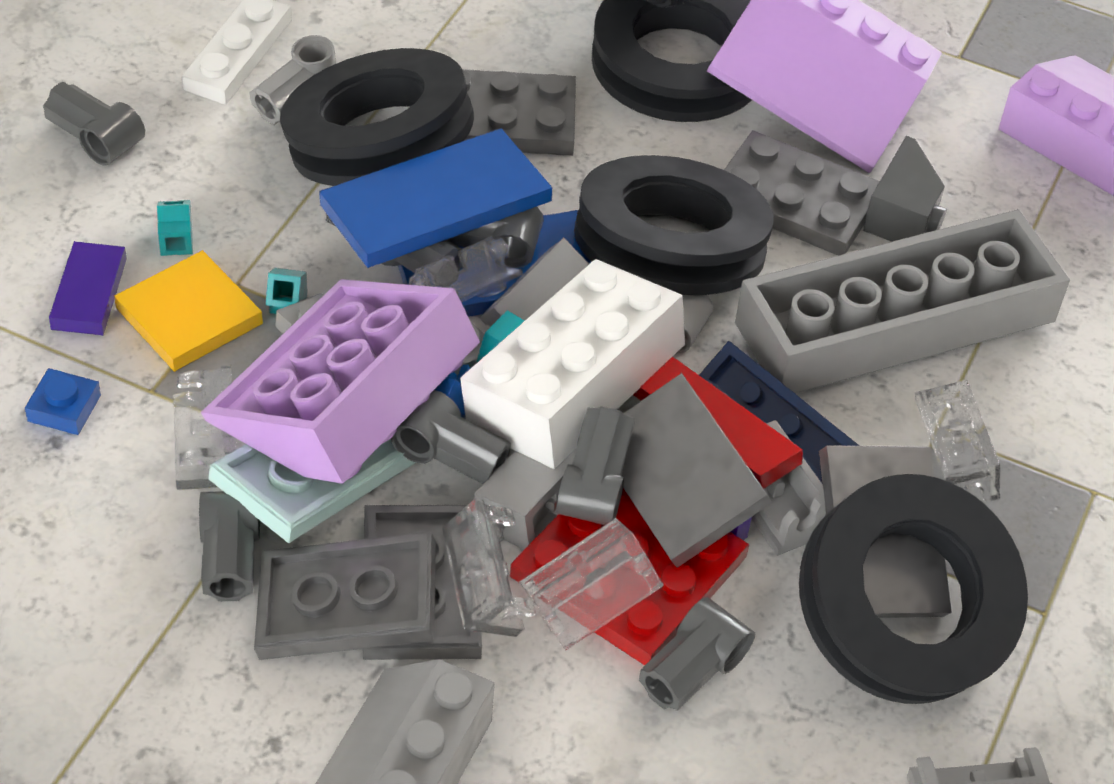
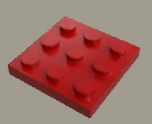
(656, 619)

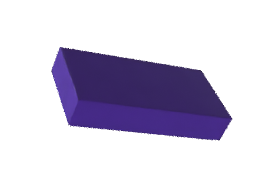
(88, 288)

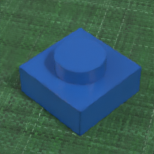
(63, 401)

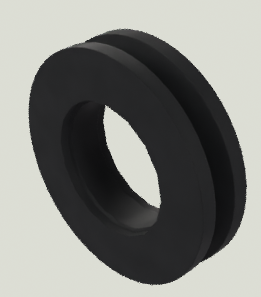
(401, 77)
(656, 85)
(682, 188)
(981, 558)

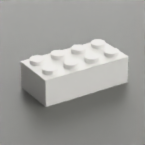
(574, 353)

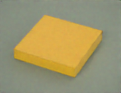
(188, 310)

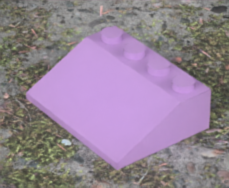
(828, 70)
(1067, 116)
(346, 376)

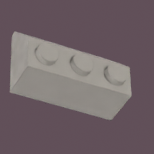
(415, 727)

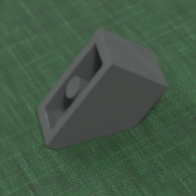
(906, 196)

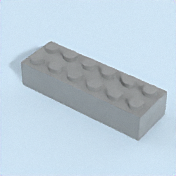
(900, 301)

